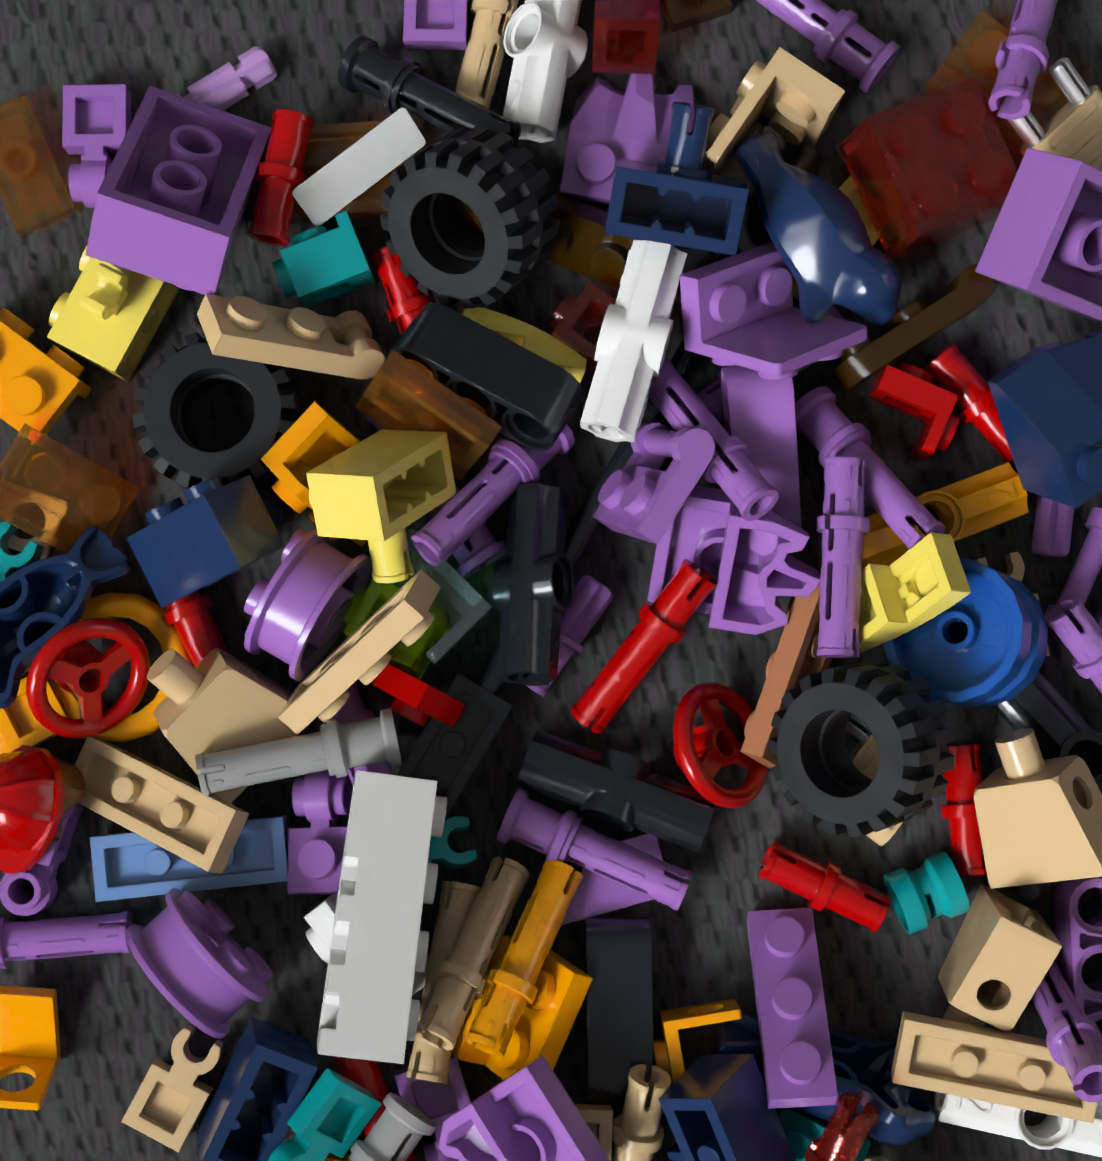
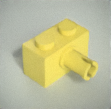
(380, 491)

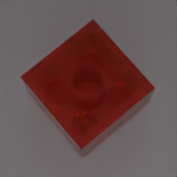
(930, 167)

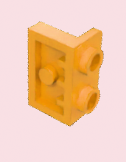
(542, 1025)

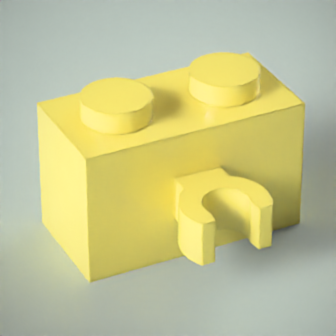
(110, 315)

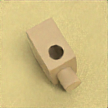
(217, 706)
(1038, 816)
(996, 961)

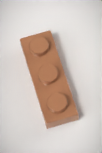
(787, 665)

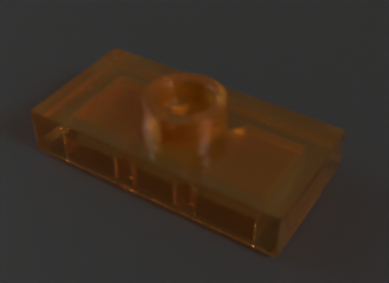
(29, 171)

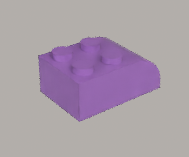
(177, 191)
(1051, 234)

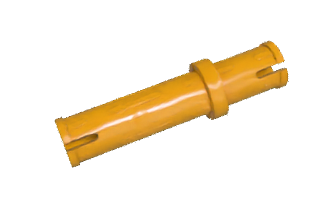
(519, 969)

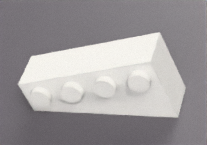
(378, 918)

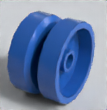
(1000, 650)

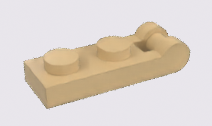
(290, 337)

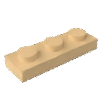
(362, 654)
(159, 805)
(984, 1066)

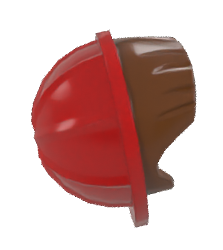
(33, 803)

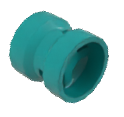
(926, 892)

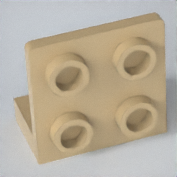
(786, 93)

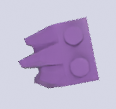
(616, 125)
(741, 555)
(521, 1121)

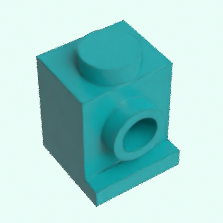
(323, 264)

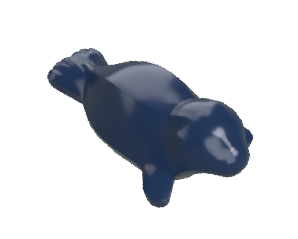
(819, 237)
(48, 598)
(859, 1069)

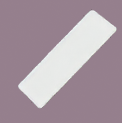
(359, 167)

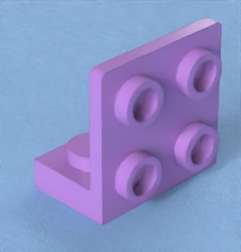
(746, 317)

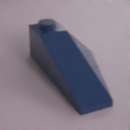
(1055, 418)

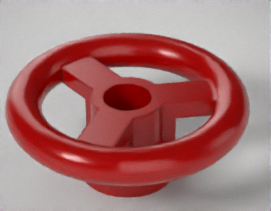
(86, 673)
(709, 746)

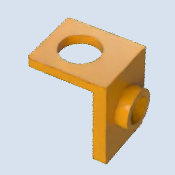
(28, 1042)
(668, 1050)

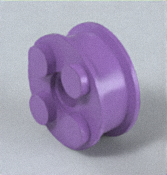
(304, 603)
(198, 962)

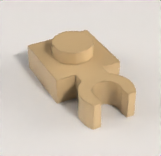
(172, 1095)

